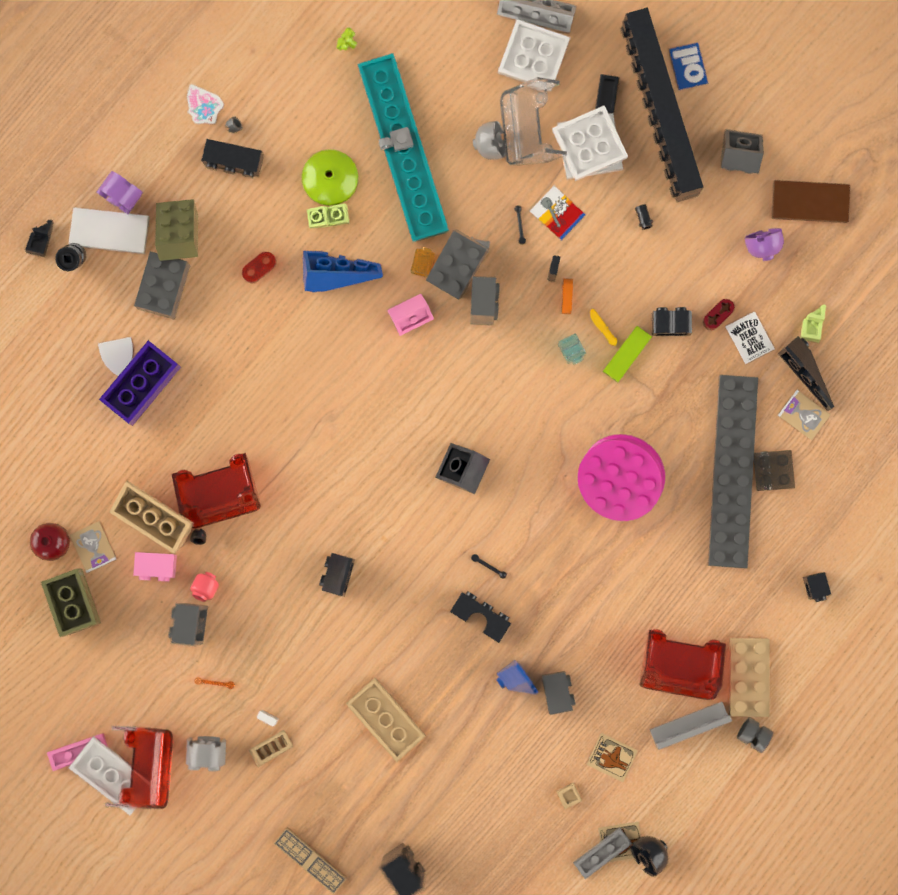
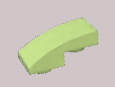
(328, 216)

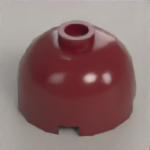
(49, 541)

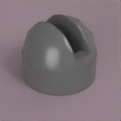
(233, 124)

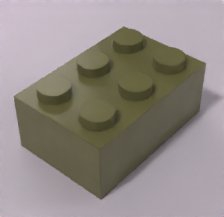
(176, 230)
(70, 602)

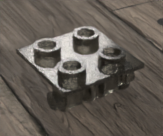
(774, 470)

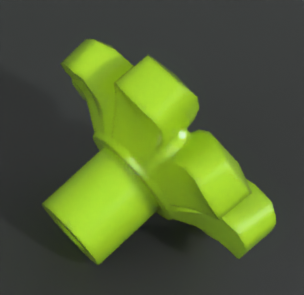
(346, 40)

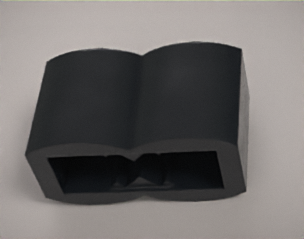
(671, 322)

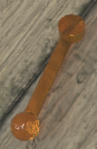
(229, 685)

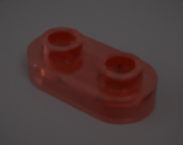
(259, 267)

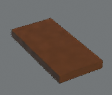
(811, 201)

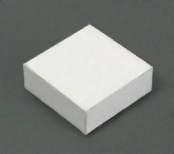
(267, 718)

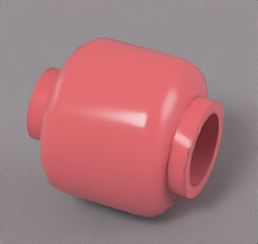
(204, 587)

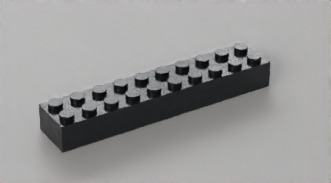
(662, 105)

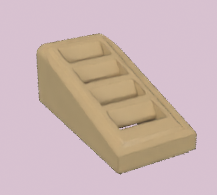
(255, 755)

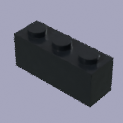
(232, 158)

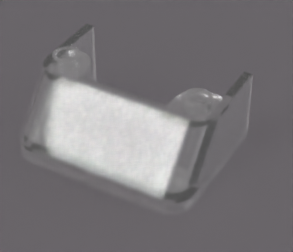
(522, 123)

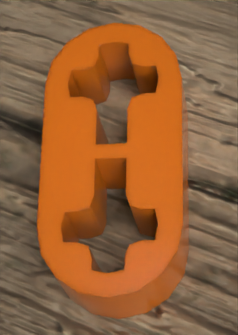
(567, 293)

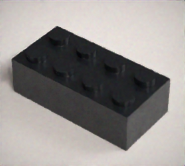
(403, 871)

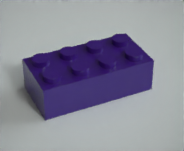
(140, 383)

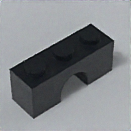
(496, 624)

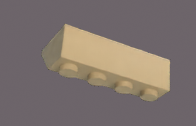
(151, 517)

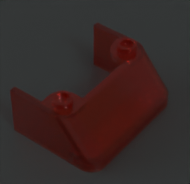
(149, 768)

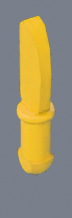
(597, 320)

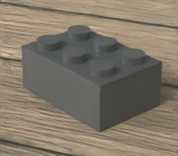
(457, 264)
(162, 286)
(483, 305)
(188, 624)

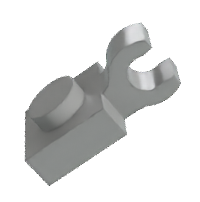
(399, 139)

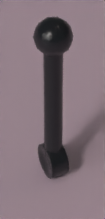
(518, 209)
(475, 558)

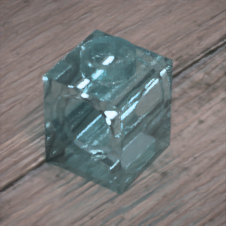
(572, 349)

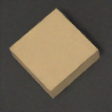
(569, 795)

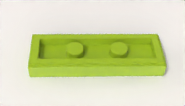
(627, 354)

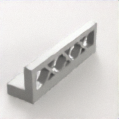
(539, 14)
(690, 725)

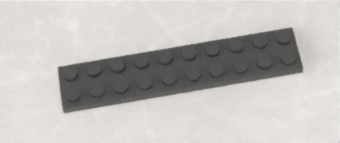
(733, 471)

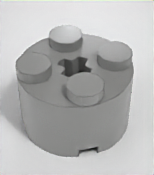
(205, 753)

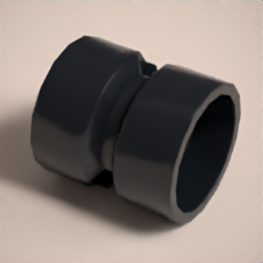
(70, 257)

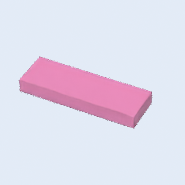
(66, 755)

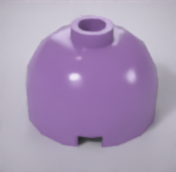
(765, 244)

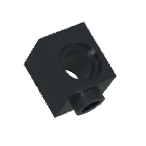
(817, 586)

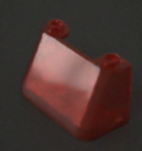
(217, 493)
(682, 667)

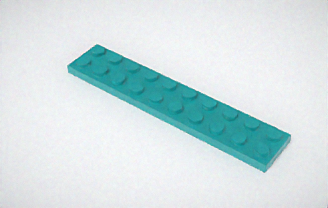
(407, 166)

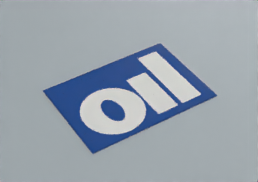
(688, 66)

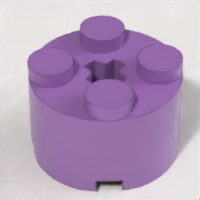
(119, 192)

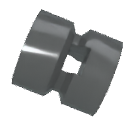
(757, 736)

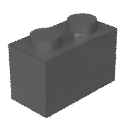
(557, 692)

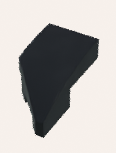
(39, 239)

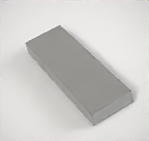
(602, 853)

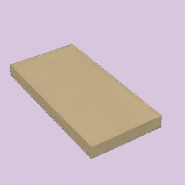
(385, 719)

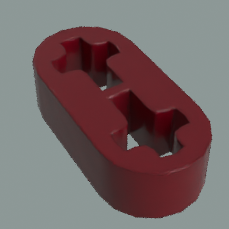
(721, 317)

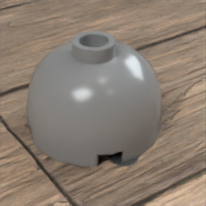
(489, 141)

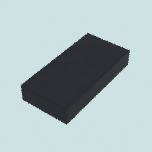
(607, 92)
(553, 268)

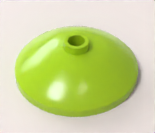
(333, 189)

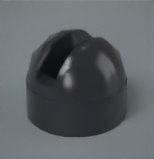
(198, 537)

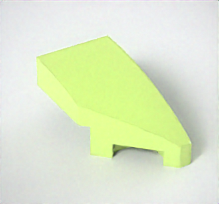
(812, 325)

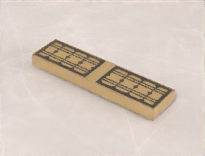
(310, 860)

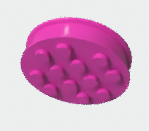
(621, 477)

